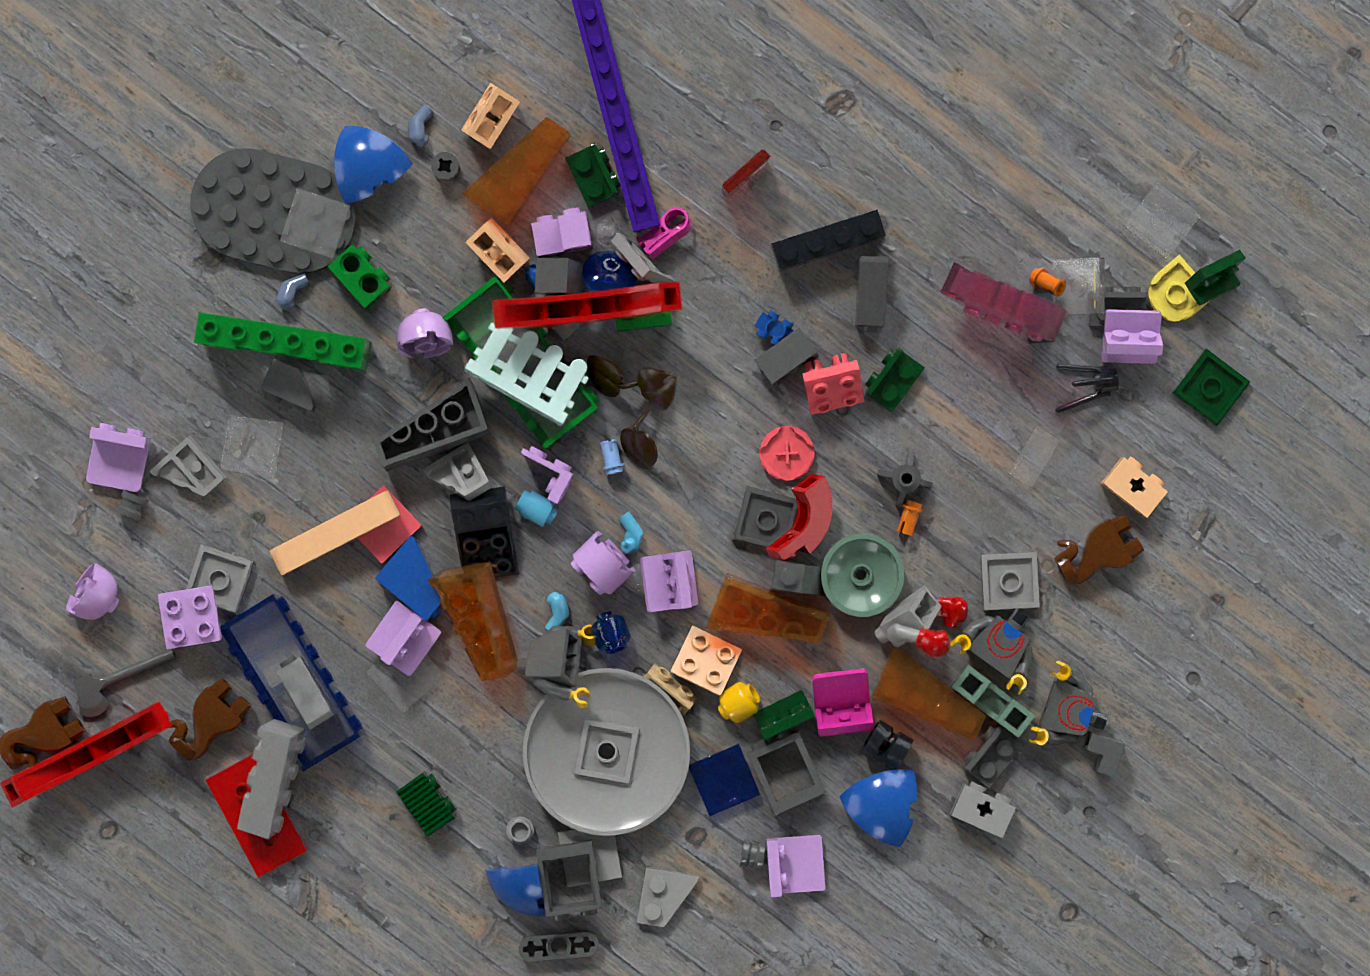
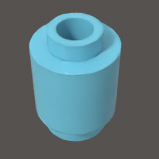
(536, 508)

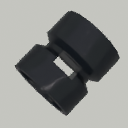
(895, 751)

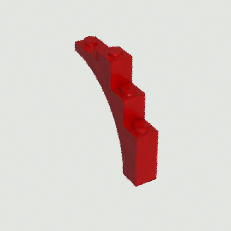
(587, 307)
(86, 754)

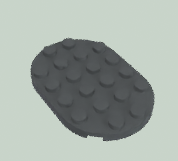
(245, 202)

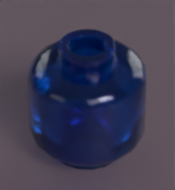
(610, 632)

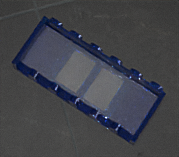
(263, 640)

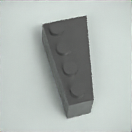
(435, 428)

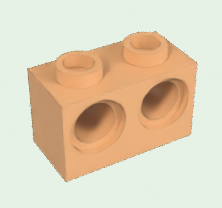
(490, 115)

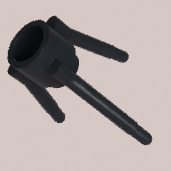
(1105, 381)

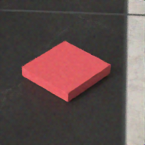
(390, 536)

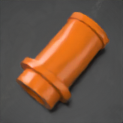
(1042, 280)
(909, 517)

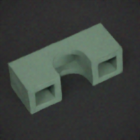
(992, 700)

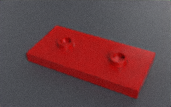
(263, 853)

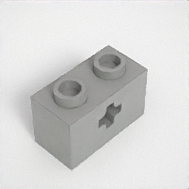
(993, 822)

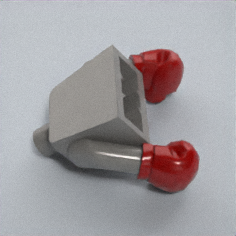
(913, 616)

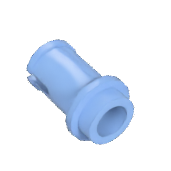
(611, 457)

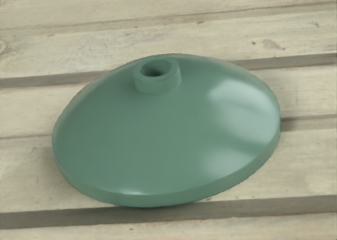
(882, 575)

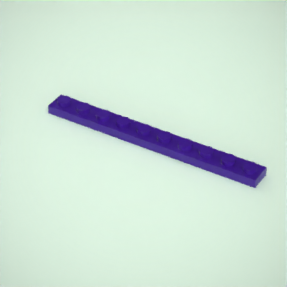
(616, 114)

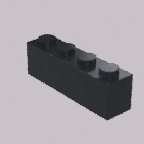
(828, 240)

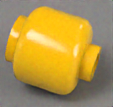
(739, 702)

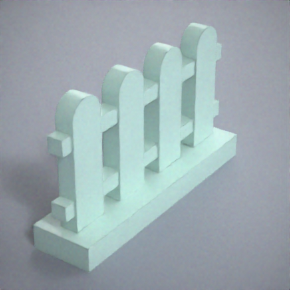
(537, 383)

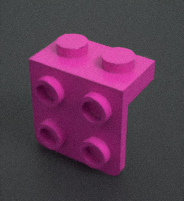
(842, 702)

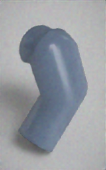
(416, 124)
(288, 289)

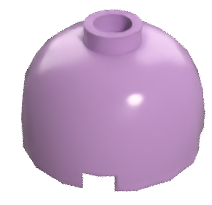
(424, 333)
(94, 594)

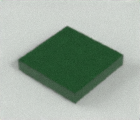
(1211, 387)

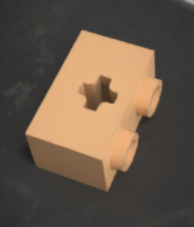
(497, 250)
(1140, 501)

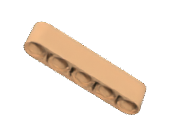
(334, 533)

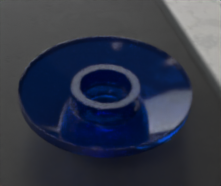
(600, 277)

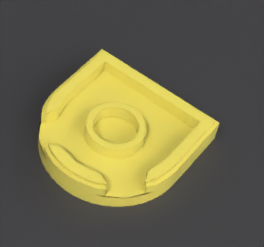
(1169, 293)

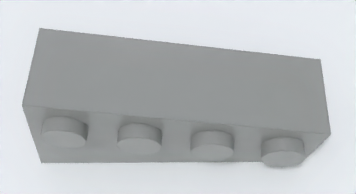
(271, 778)

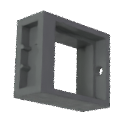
(798, 797)
(562, 911)

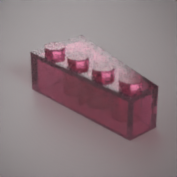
(1003, 304)

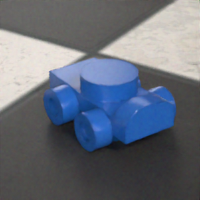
(770, 326)

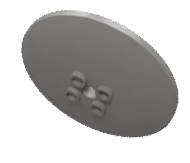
(614, 792)

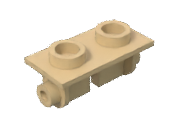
(679, 693)

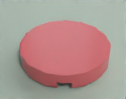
(787, 453)

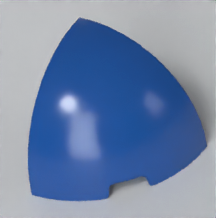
(365, 162)
(883, 804)
(518, 888)

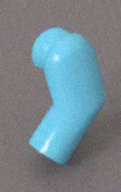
(633, 534)
(559, 609)

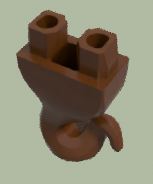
(1101, 550)
(210, 717)
(43, 733)

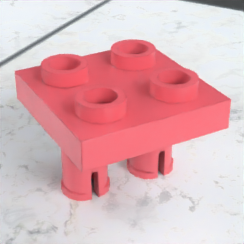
(832, 386)

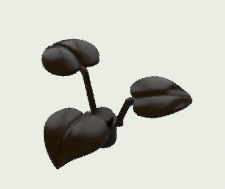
(654, 385)

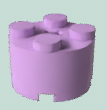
(602, 564)

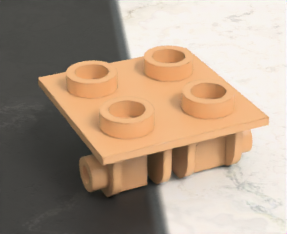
(706, 660)

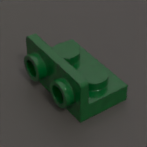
(592, 175)
(1215, 278)
(894, 379)
(783, 714)

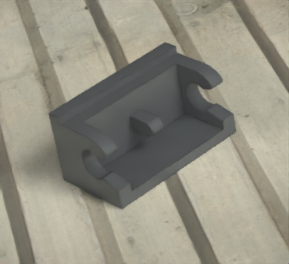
(786, 357)

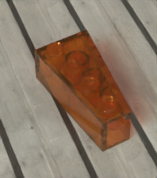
(514, 177)
(761, 611)
(478, 617)
(922, 694)

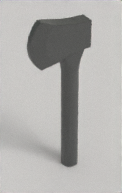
(88, 688)

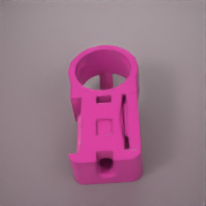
(662, 237)

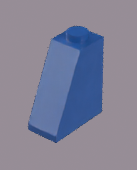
(407, 579)

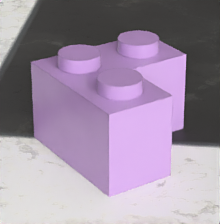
(561, 235)

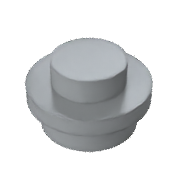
(520, 830)

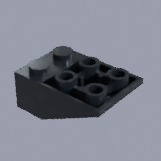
(485, 531)

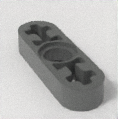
(537, 941)

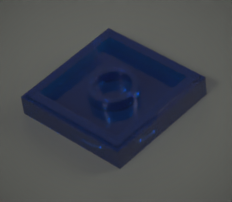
(724, 779)

